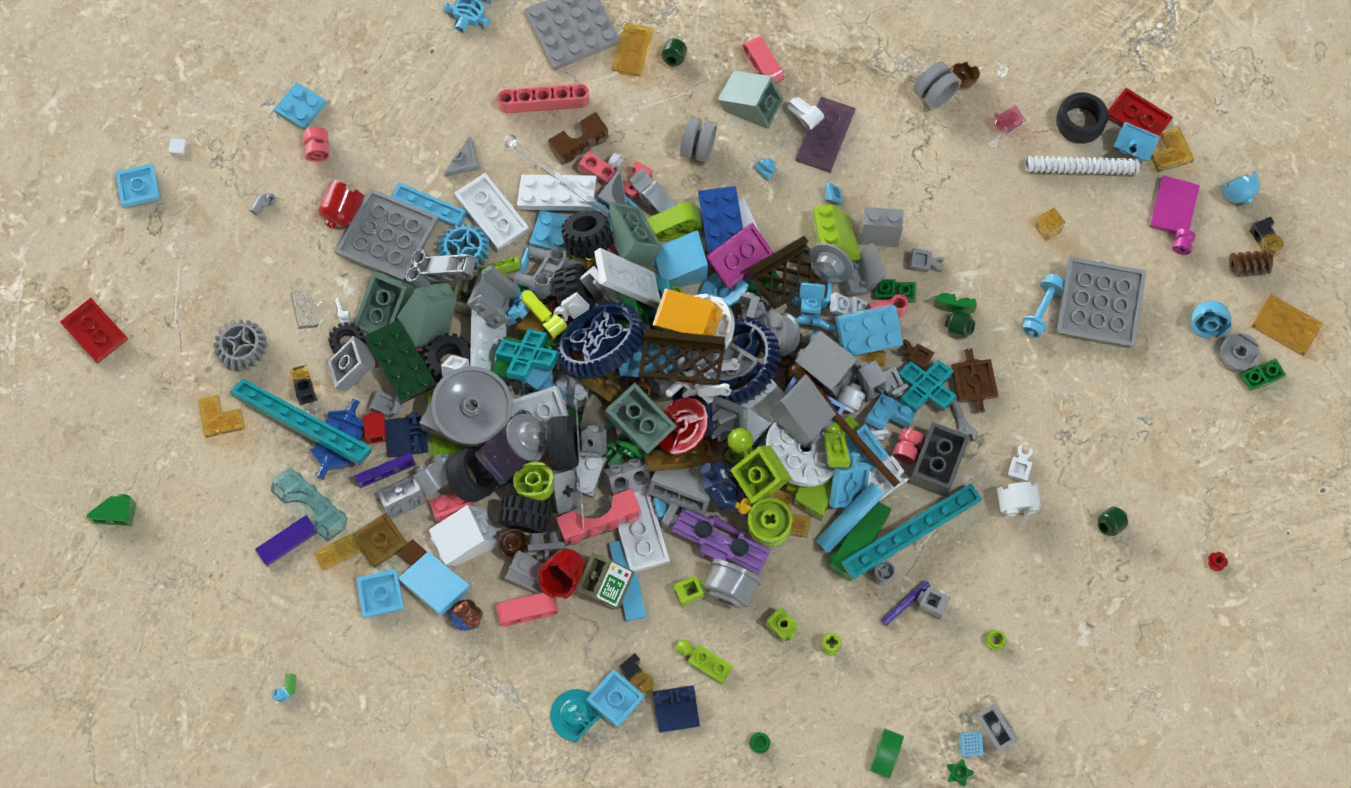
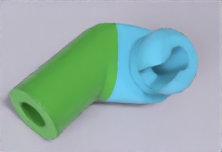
(288, 690)

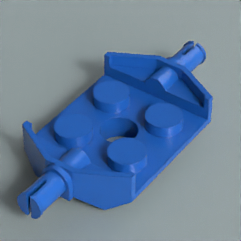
(346, 422)

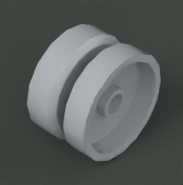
(937, 85)
(698, 139)

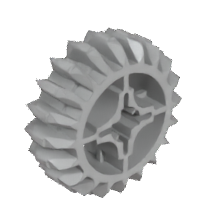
(235, 336)

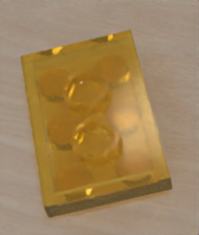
(1287, 325)

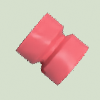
(316, 144)
(908, 447)

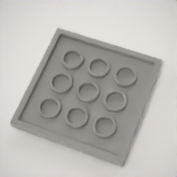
(571, 29)
(386, 234)
(1101, 302)

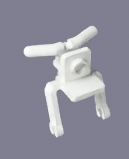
(707, 392)

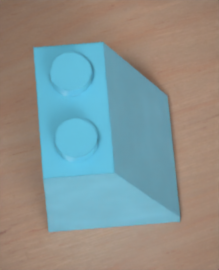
(682, 261)

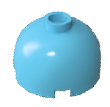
(1242, 189)
(1211, 319)

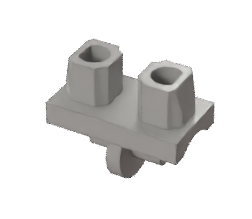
(536, 545)

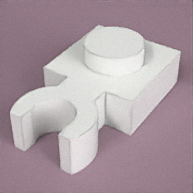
(572, 306)
(1020, 467)

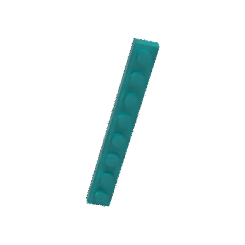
(301, 421)
(911, 531)

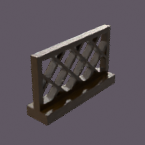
(773, 263)
(682, 341)

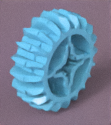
(452, 241)

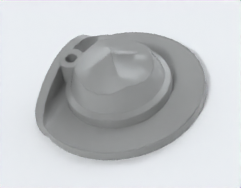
(831, 263)
(527, 437)

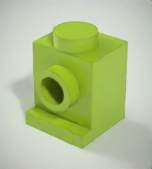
(681, 588)
(783, 634)

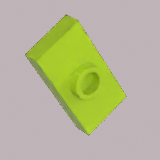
(505, 265)

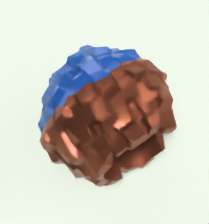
(466, 615)

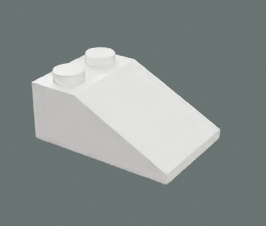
(759, 409)

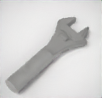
(964, 427)

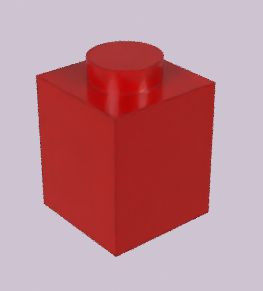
(375, 427)

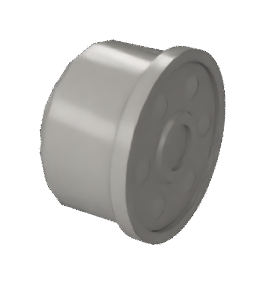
(731, 584)

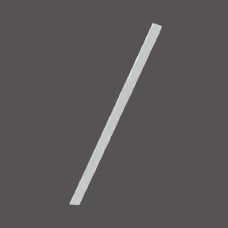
(579, 452)

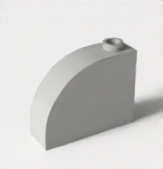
(681, 488)

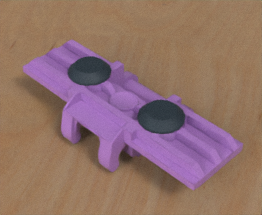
(718, 545)

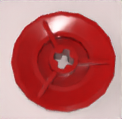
(686, 413)

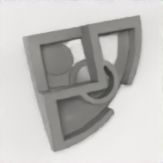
(745, 359)

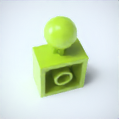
(761, 469)

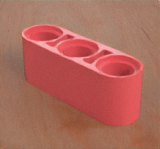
(763, 59)
(526, 609)

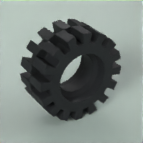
(342, 331)

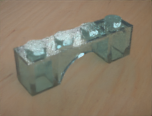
(292, 487)

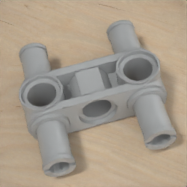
(543, 281)

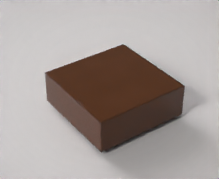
(412, 552)

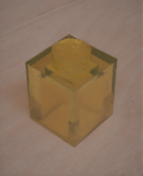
(1050, 224)

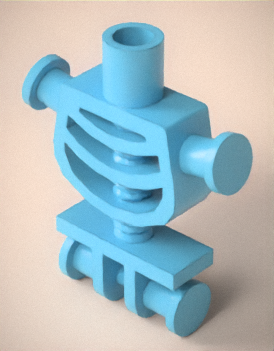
(467, 13)

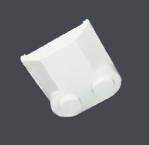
(590, 474)

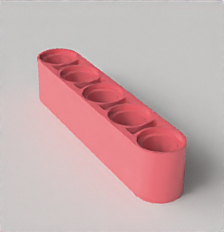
(535, 94)

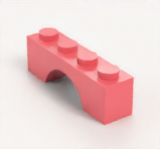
(623, 509)

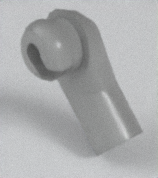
(262, 201)

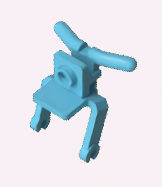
(811, 301)

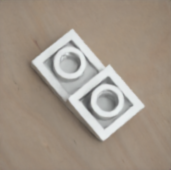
(842, 305)

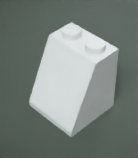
(464, 535)

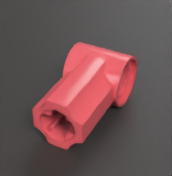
(897, 299)

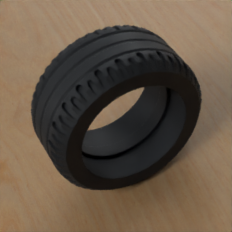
(1082, 101)
(563, 442)
(460, 479)

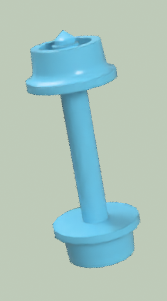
(1034, 325)

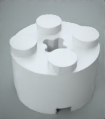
(1018, 499)

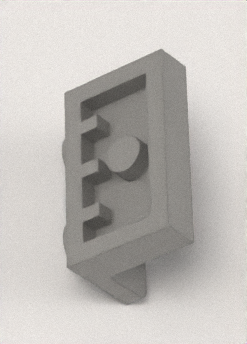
(594, 286)
(402, 497)

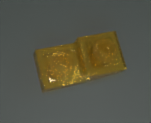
(338, 551)

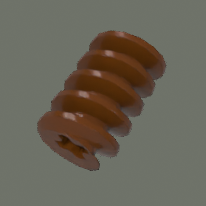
(1251, 261)

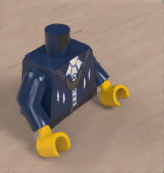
(723, 486)

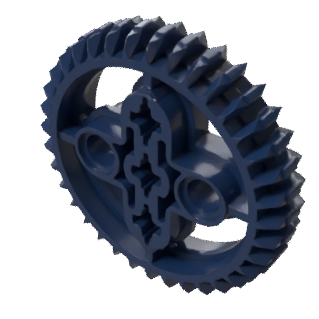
(600, 340)
(759, 375)

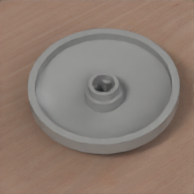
(471, 405)

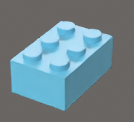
(869, 330)

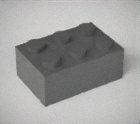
(939, 459)

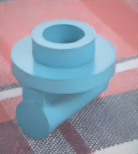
(766, 168)

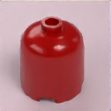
(339, 205)
(561, 573)

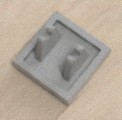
(727, 417)

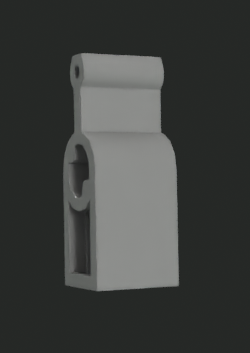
(651, 192)

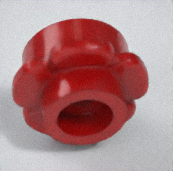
(1217, 566)

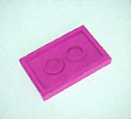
(1174, 205)
(739, 254)

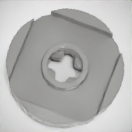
(1232, 360)

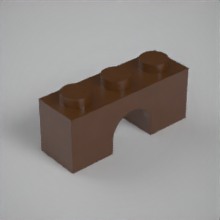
(567, 148)

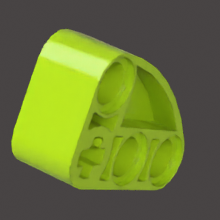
(676, 222)

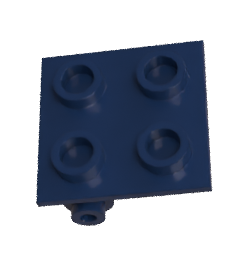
(406, 436)
(676, 709)

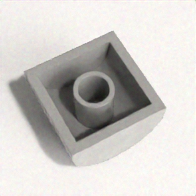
(350, 364)

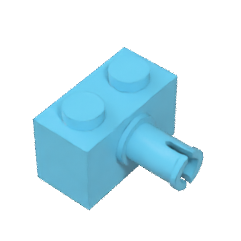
(1136, 142)
(538, 380)

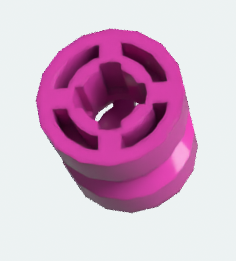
(1183, 242)

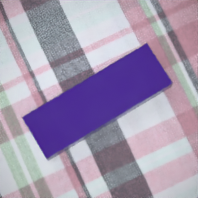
(385, 470)
(286, 540)

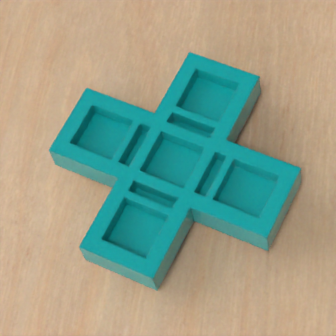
(526, 355)
(927, 386)

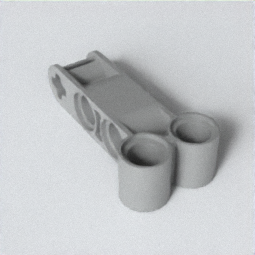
(439, 268)

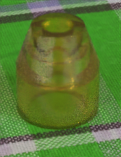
(879, 356)

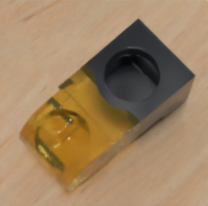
(1266, 237)
(303, 385)
(636, 676)

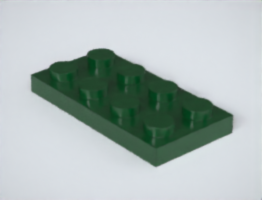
(400, 361)

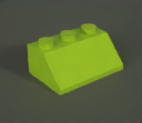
(835, 228)

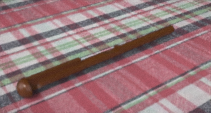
(798, 372)

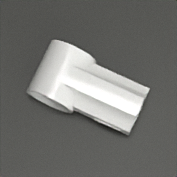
(808, 115)

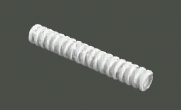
(1083, 165)

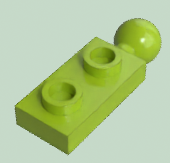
(836, 447)
(705, 661)

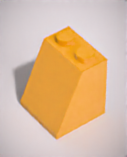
(687, 314)

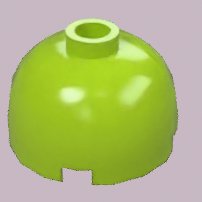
(534, 481)

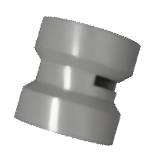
(885, 569)

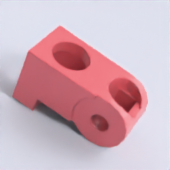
(596, 167)
(629, 190)

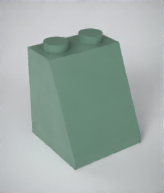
(751, 97)
(428, 313)

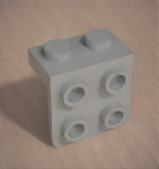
(867, 272)

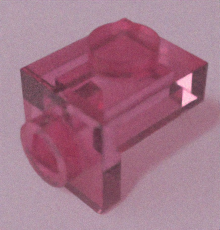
(1009, 119)

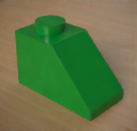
(114, 511)

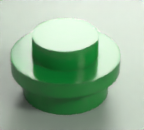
(759, 743)

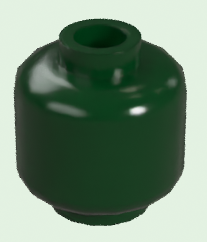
(674, 52)
(960, 324)
(1112, 521)

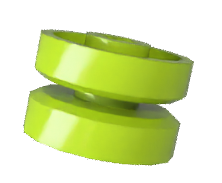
(770, 534)

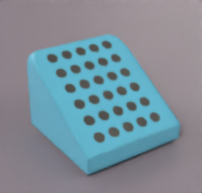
(971, 744)

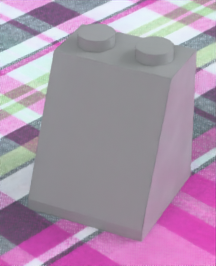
(828, 363)
(804, 412)

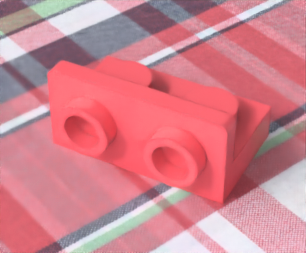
(447, 505)

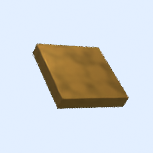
(380, 540)

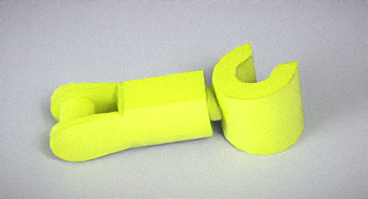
(554, 324)

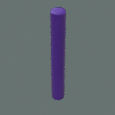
(905, 603)

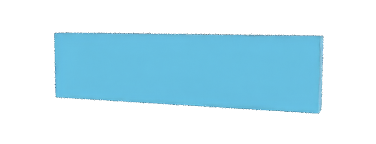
(446, 212)
(850, 517)
(633, 600)

